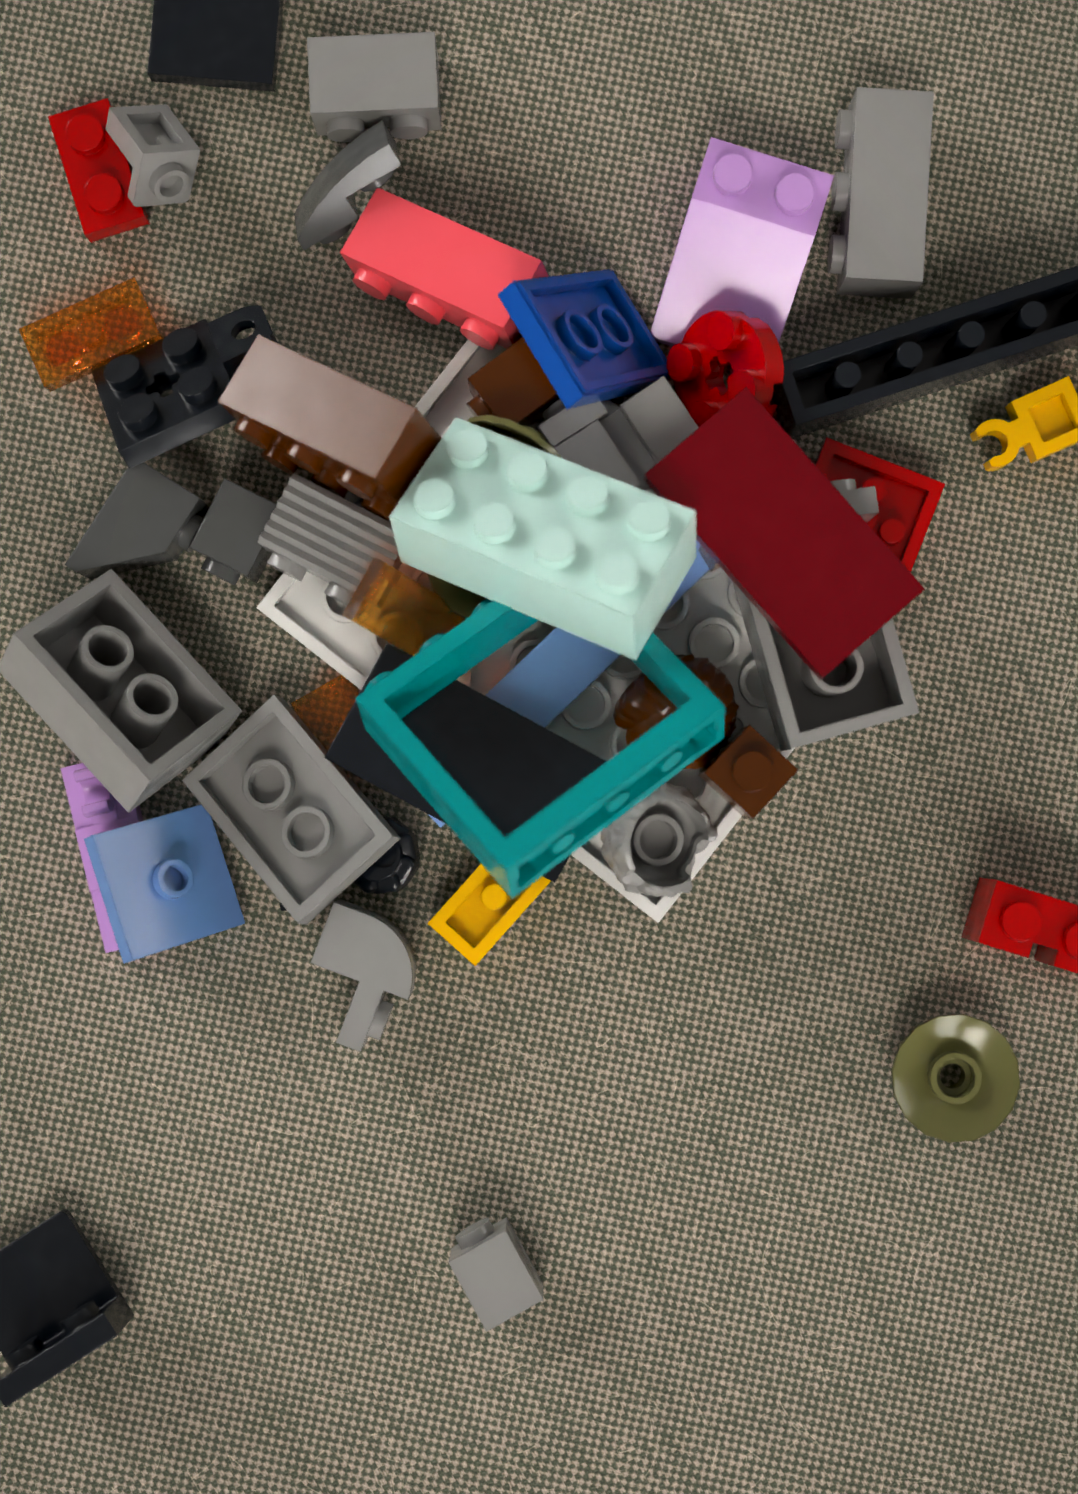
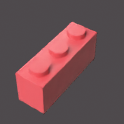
(437, 268)

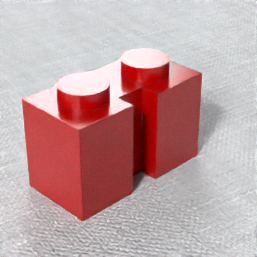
(1018, 917)

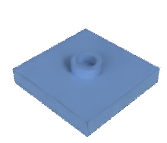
(164, 882)

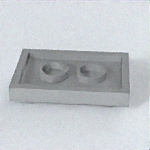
(290, 810)

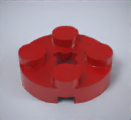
(718, 341)

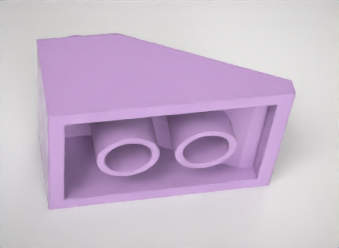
(742, 240)

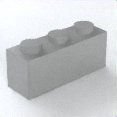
(882, 193)

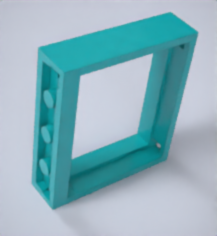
(584, 808)

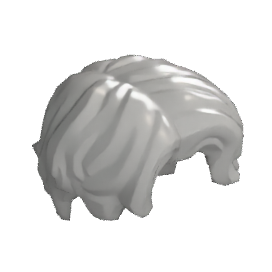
(657, 842)

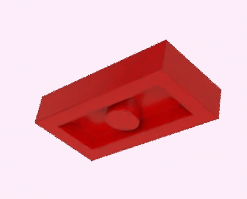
(96, 171)

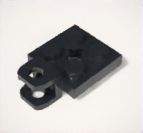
(190, 361)

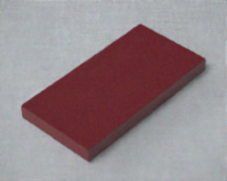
(784, 533)

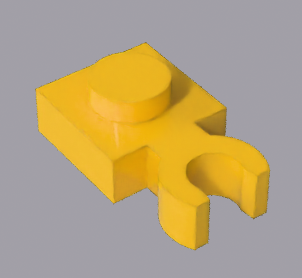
(1039, 423)

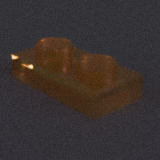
(90, 334)

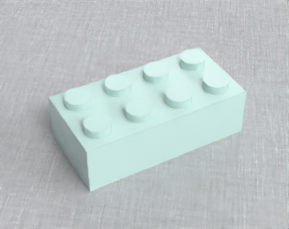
(545, 537)

